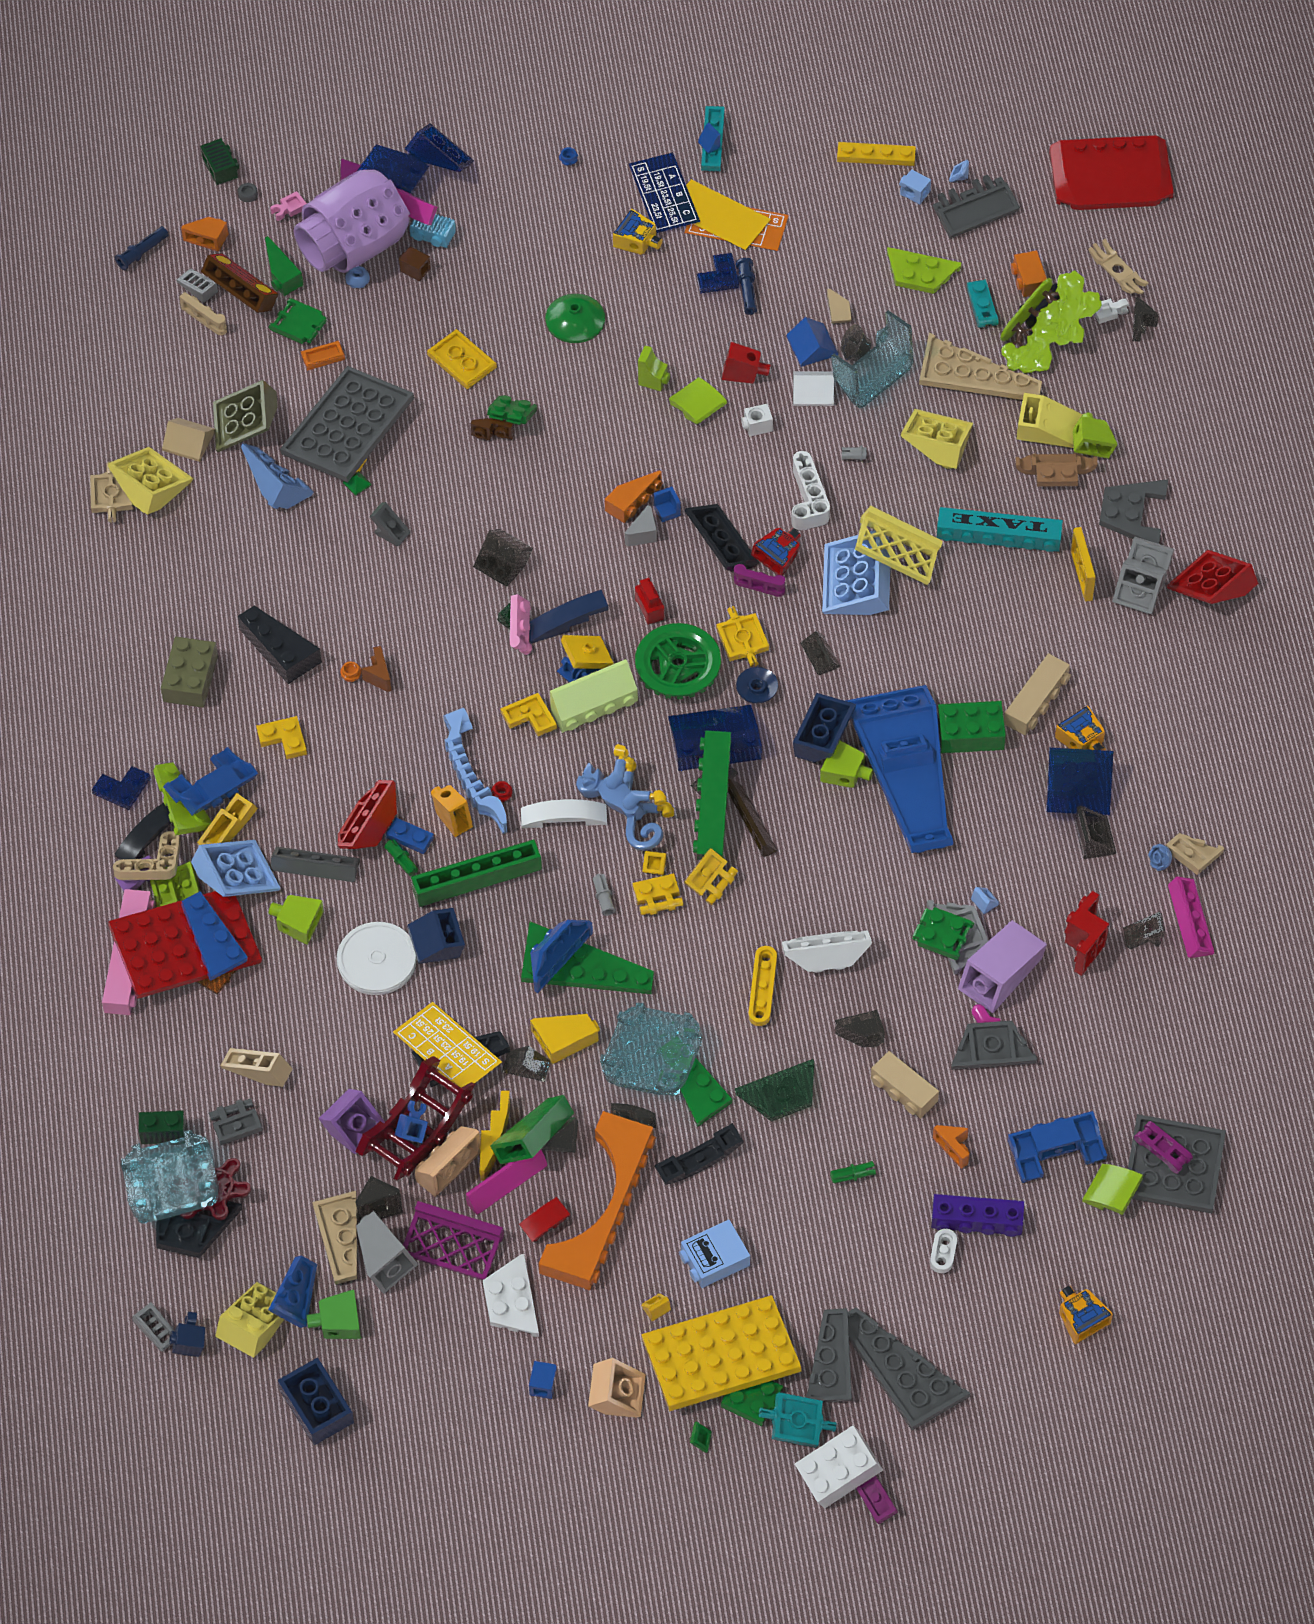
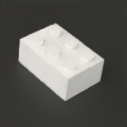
(838, 1467)

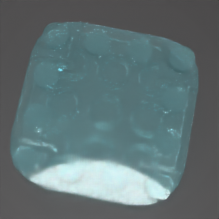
(652, 1050)
(170, 1178)

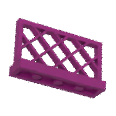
(456, 1222)

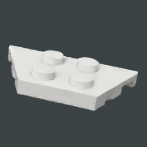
(510, 1298)

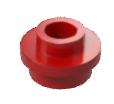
(502, 786)

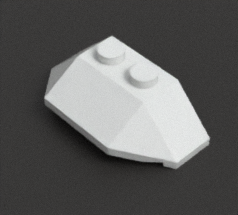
(827, 950)

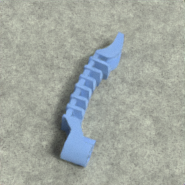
(481, 798)

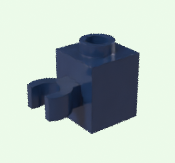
(187, 1337)

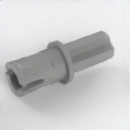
(603, 894)

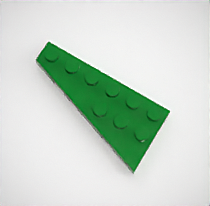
(590, 968)

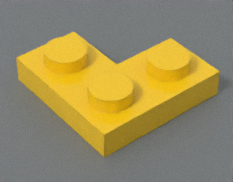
(532, 710)
(283, 731)

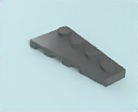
(831, 1367)

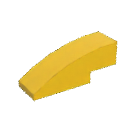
(228, 821)

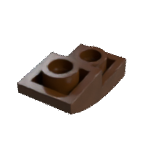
(488, 427)

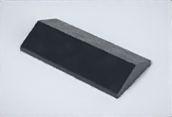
(721, 536)

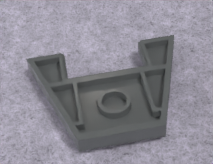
(1124, 508)

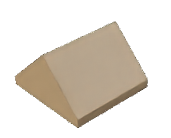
(187, 438)

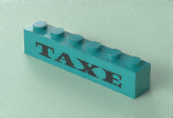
(999, 529)

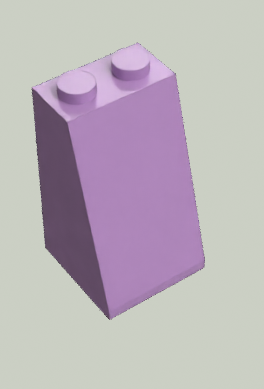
(1001, 965)

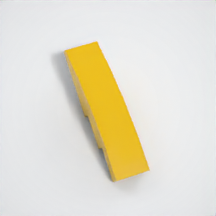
(498, 1127)

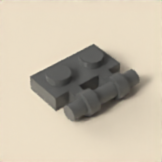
(236, 1126)

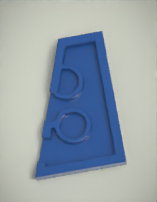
(295, 1292)

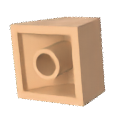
(616, 1389)

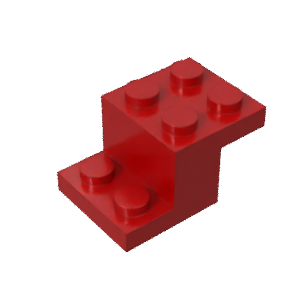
(1086, 932)

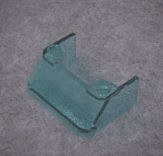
(880, 366)

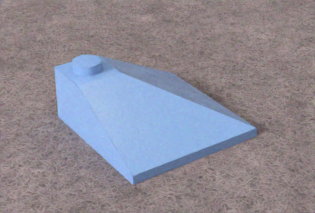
(234, 868)

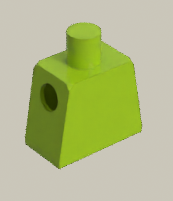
(1093, 437)
(845, 767)
(297, 916)

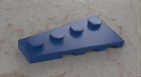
(215, 942)

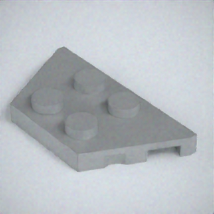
(975, 938)

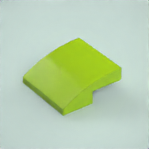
(698, 400)
(177, 888)
(1112, 1188)

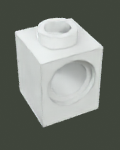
(762, 415)

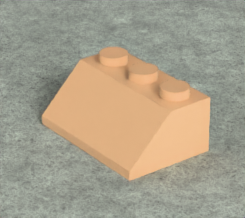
(448, 1160)

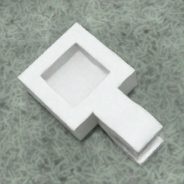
(1111, 310)

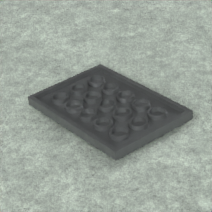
(347, 423)

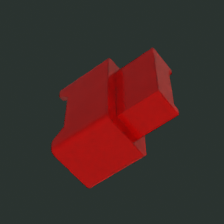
(649, 601)

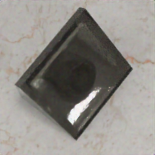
(1093, 833)
(380, 1198)

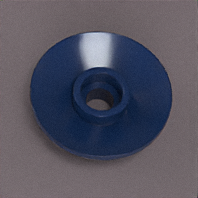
(757, 678)

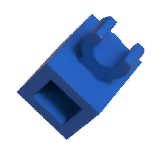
(411, 1126)

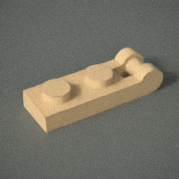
(203, 314)

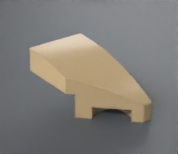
(839, 307)

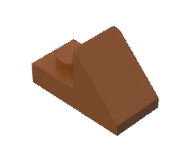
(377, 673)

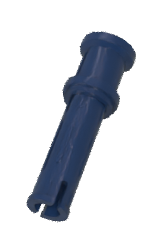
(135, 252)
(746, 278)

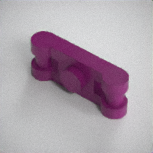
(759, 581)
(1163, 1147)

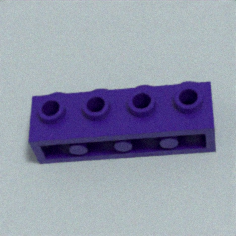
(978, 1215)

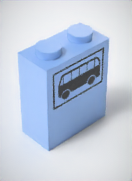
(714, 1254)

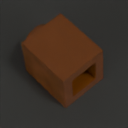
(414, 263)

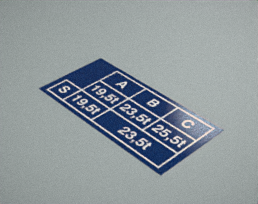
(664, 192)

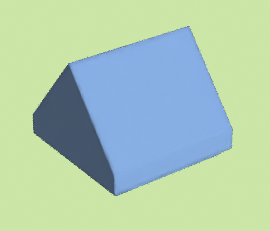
(984, 899)

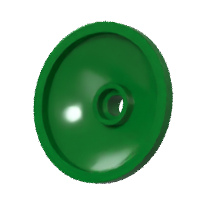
(575, 318)

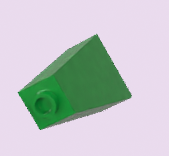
(533, 1131)

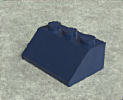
(822, 728)

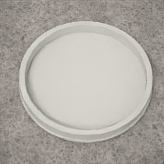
(376, 958)

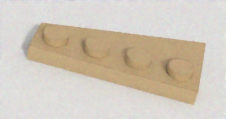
(339, 1234)

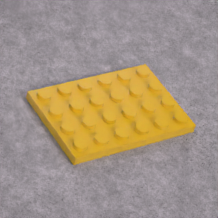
(721, 1353)

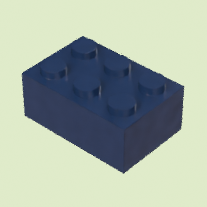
(315, 1401)

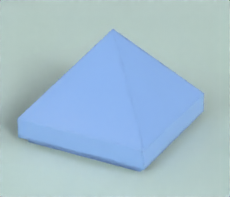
(960, 172)

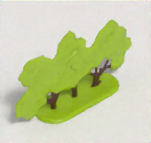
(1054, 323)

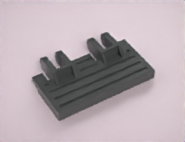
(976, 206)

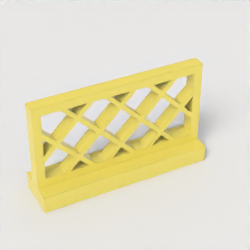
(901, 533)

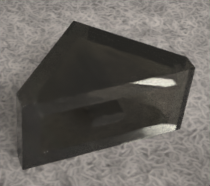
(526, 1063)
(564, 1138)

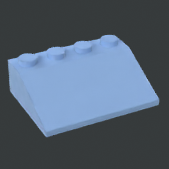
(853, 580)

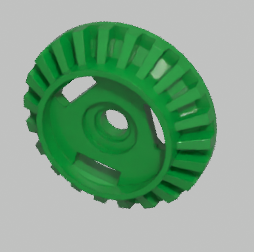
(665, 645)

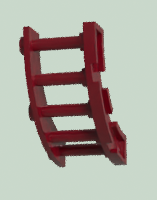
(376, 1135)

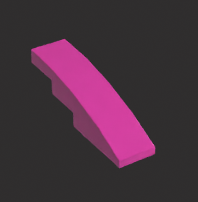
(418, 208)

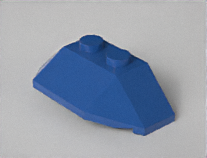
(557, 949)

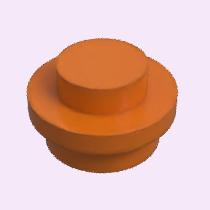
(350, 671)

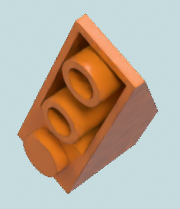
(628, 497)

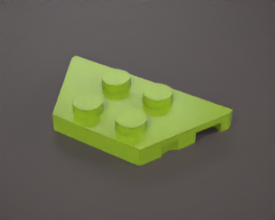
(919, 270)

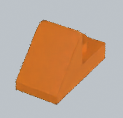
(951, 1140)

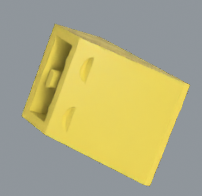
(1046, 421)
(248, 1322)

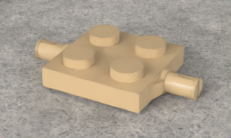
(108, 495)

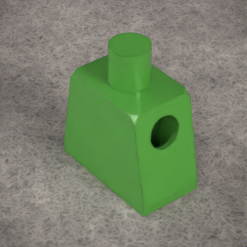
(337, 1317)

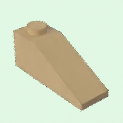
(258, 1065)

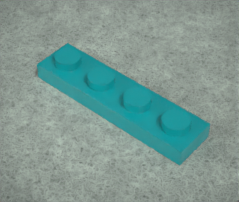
(714, 116)

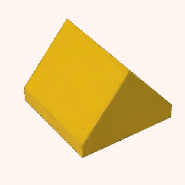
(656, 1306)

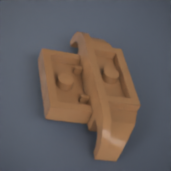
(1056, 468)

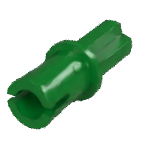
(401, 857)
(852, 1172)

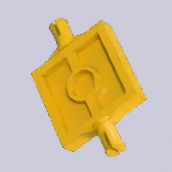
(742, 637)

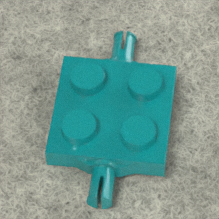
(797, 1420)

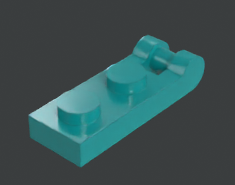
(982, 303)

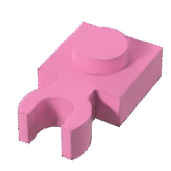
(289, 205)

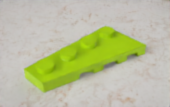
(179, 815)

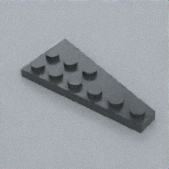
(904, 1375)

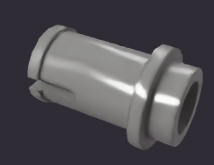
(854, 453)

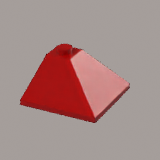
(1215, 578)

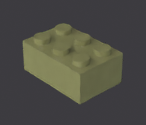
(189, 672)

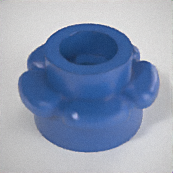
(568, 156)

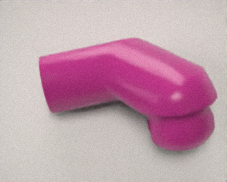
(981, 1014)

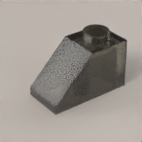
(861, 1029)

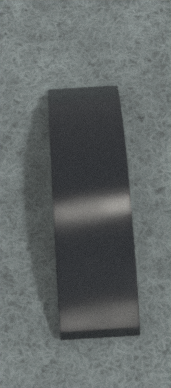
(144, 833)
(700, 1157)

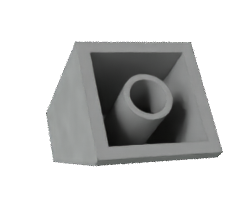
(383, 1253)

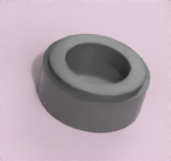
(247, 192)

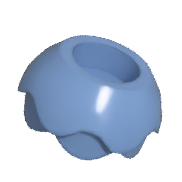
(360, 281)
(1160, 857)

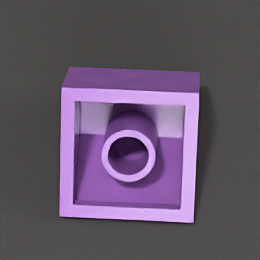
(350, 1118)

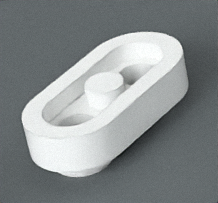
(943, 1252)

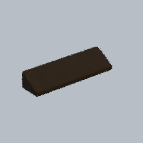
(751, 818)

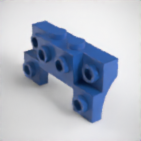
(215, 786)
(1056, 1139)

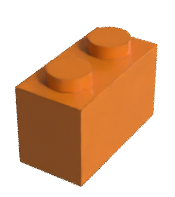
(1028, 272)

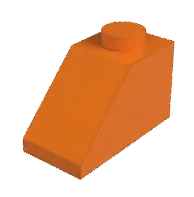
(206, 233)

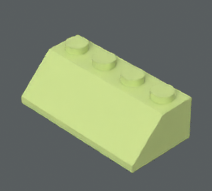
(593, 696)

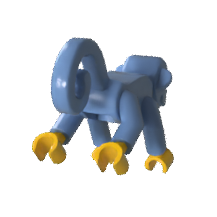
(618, 795)

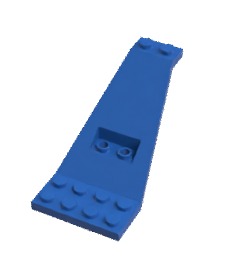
(904, 751)

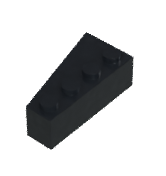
(278, 644)

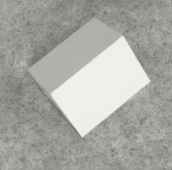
(813, 388)

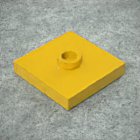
(586, 651)

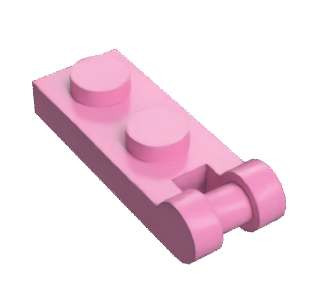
(520, 624)

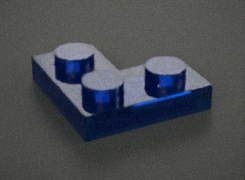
(722, 278)
(123, 792)

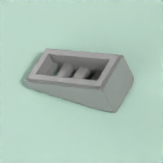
(203, 295)
(143, 1313)

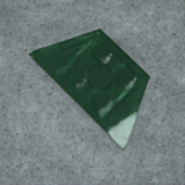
(781, 1092)

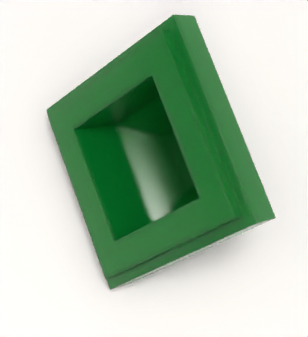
(357, 483)
(700, 1437)

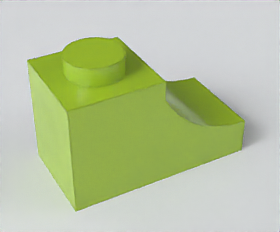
(652, 371)

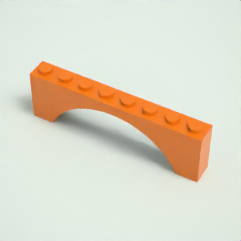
(580, 1257)

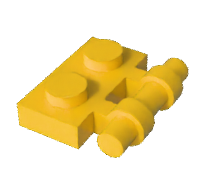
(704, 874)
(654, 890)

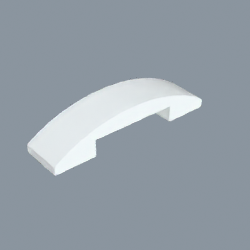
(563, 811)

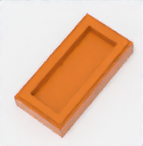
(322, 355)

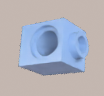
(915, 186)

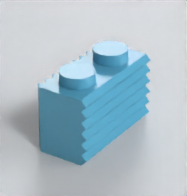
(437, 234)

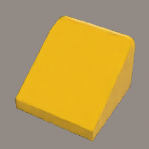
(654, 862)

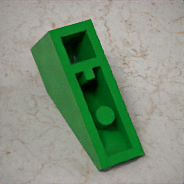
(284, 273)

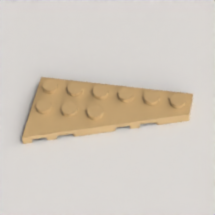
(970, 372)

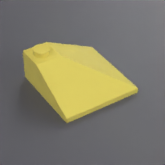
(938, 437)
(149, 479)

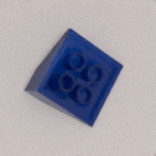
(1079, 779)

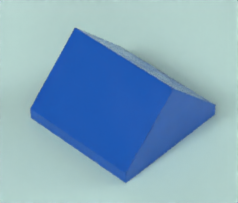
(810, 342)

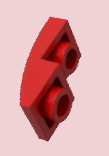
(544, 1219)

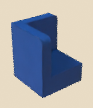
(667, 504)
(542, 1380)

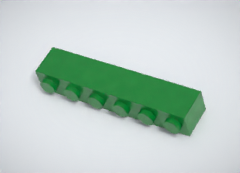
(713, 793)
(476, 873)

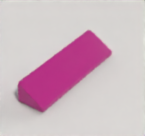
(1190, 917)
(504, 1182)

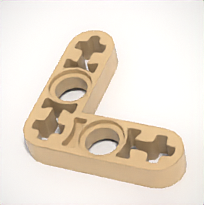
(124, 868)

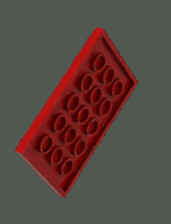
(162, 948)

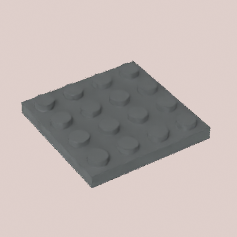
(1197, 1181)

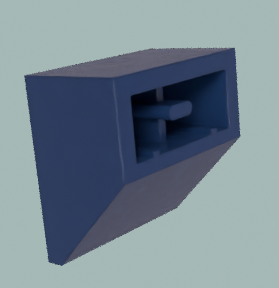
(436, 936)

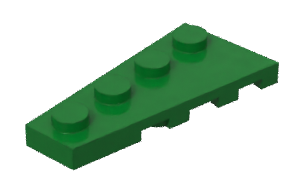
(703, 1094)

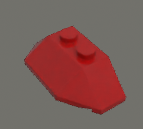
(370, 817)

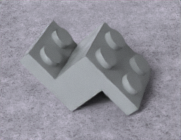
(1143, 575)

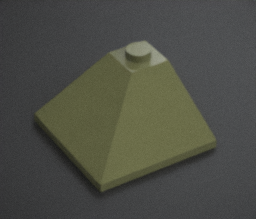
(244, 414)

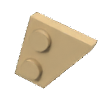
(1193, 852)

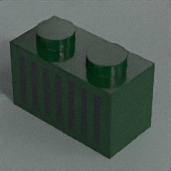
(219, 161)
(161, 1126)

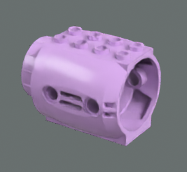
(351, 222)

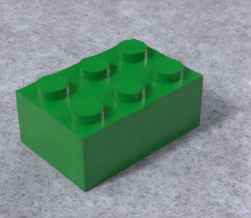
(971, 727)

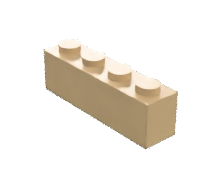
(1036, 694)

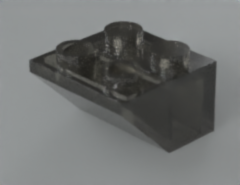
(502, 556)

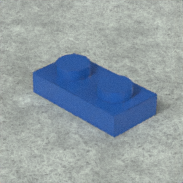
(410, 835)

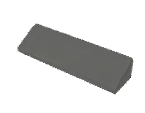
(314, 864)

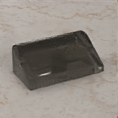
(819, 653)

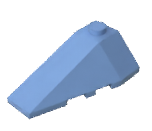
(273, 480)

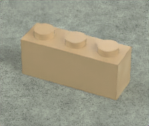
(904, 1085)

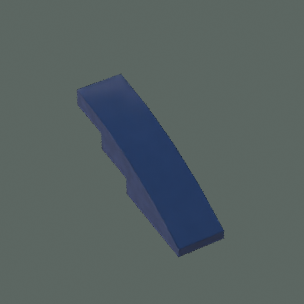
(566, 615)

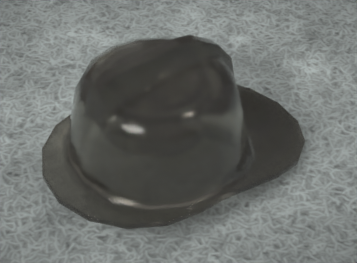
(855, 343)

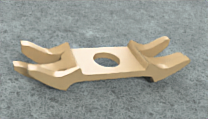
(1111, 260)

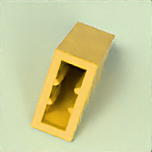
(564, 1034)

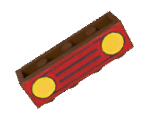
(239, 282)

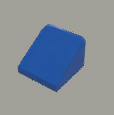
(709, 138)

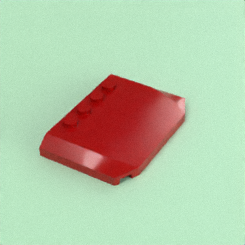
(1111, 172)

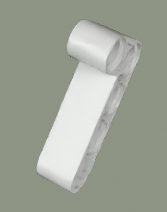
(816, 507)

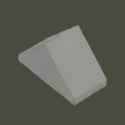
(642, 529)

